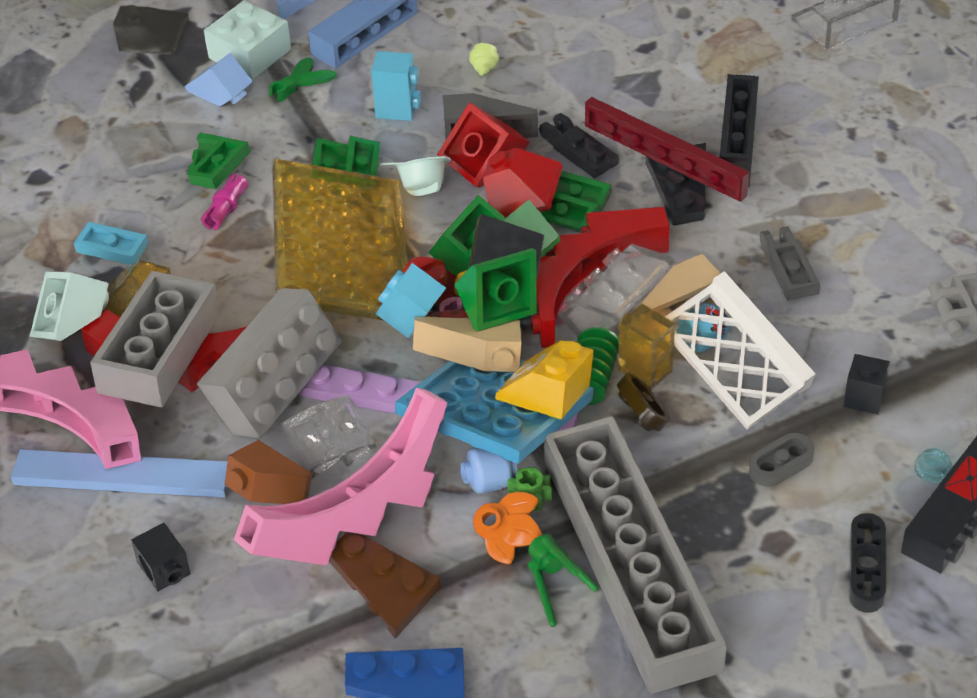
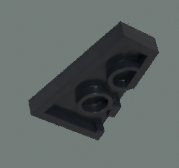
(679, 193)

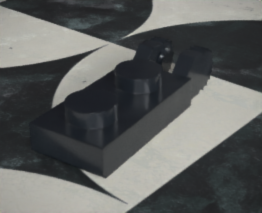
(578, 146)

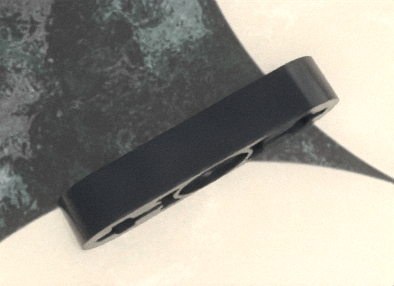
(858, 573)

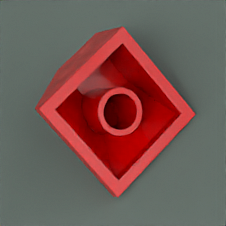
(475, 139)
(520, 176)

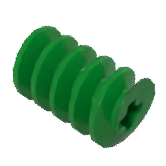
(605, 352)

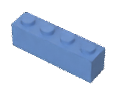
(357, 28)

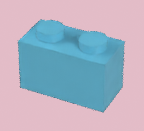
(395, 86)
(408, 296)

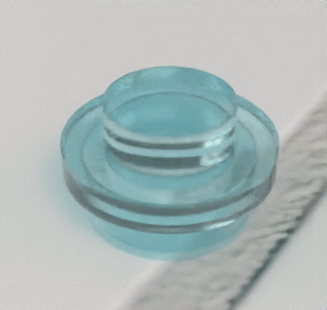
(932, 465)

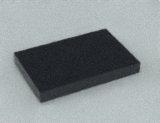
(497, 239)

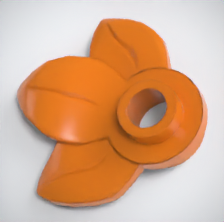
(512, 526)

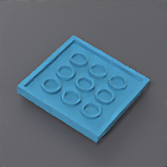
(482, 420)

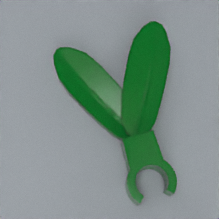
(300, 77)

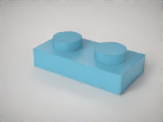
(111, 243)

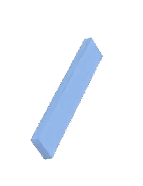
(145, 476)

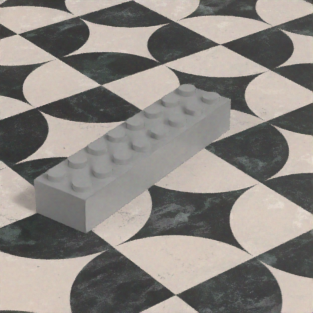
(634, 556)

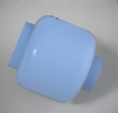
(486, 471)

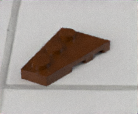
(386, 580)

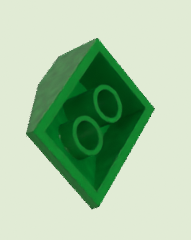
(459, 236)

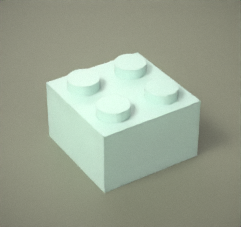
(251, 36)

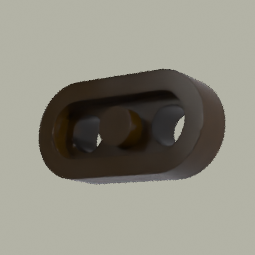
(640, 398)

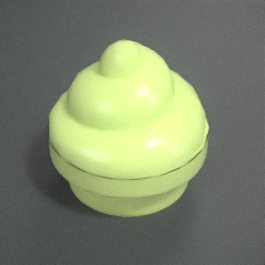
(484, 58)

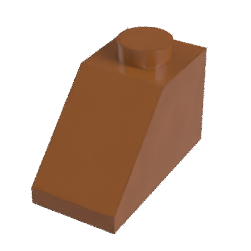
(266, 475)

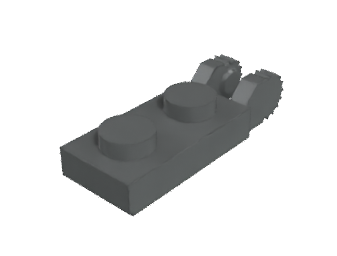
(790, 265)

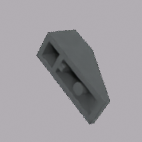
(519, 117)

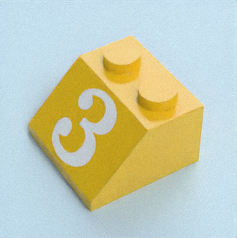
(550, 380)

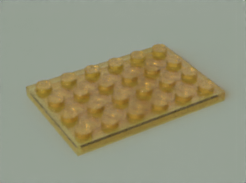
(337, 235)

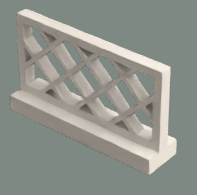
(762, 339)

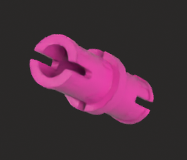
(224, 202)

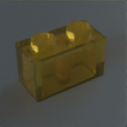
(646, 345)

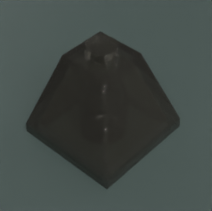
(149, 29)

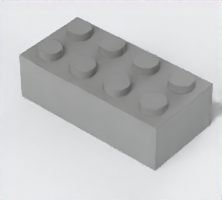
(155, 339)
(270, 362)

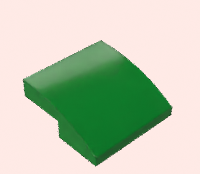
(356, 156)
(575, 198)

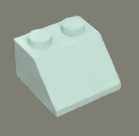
(67, 305)

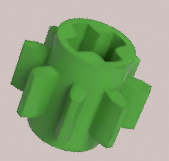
(532, 482)

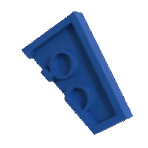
(405, 673)

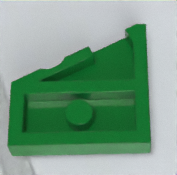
(215, 159)

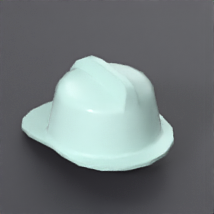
(421, 175)

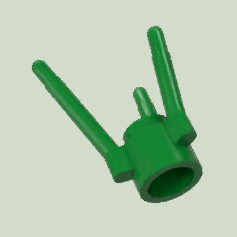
(550, 557)

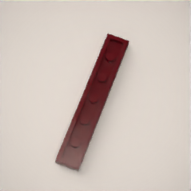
(667, 149)

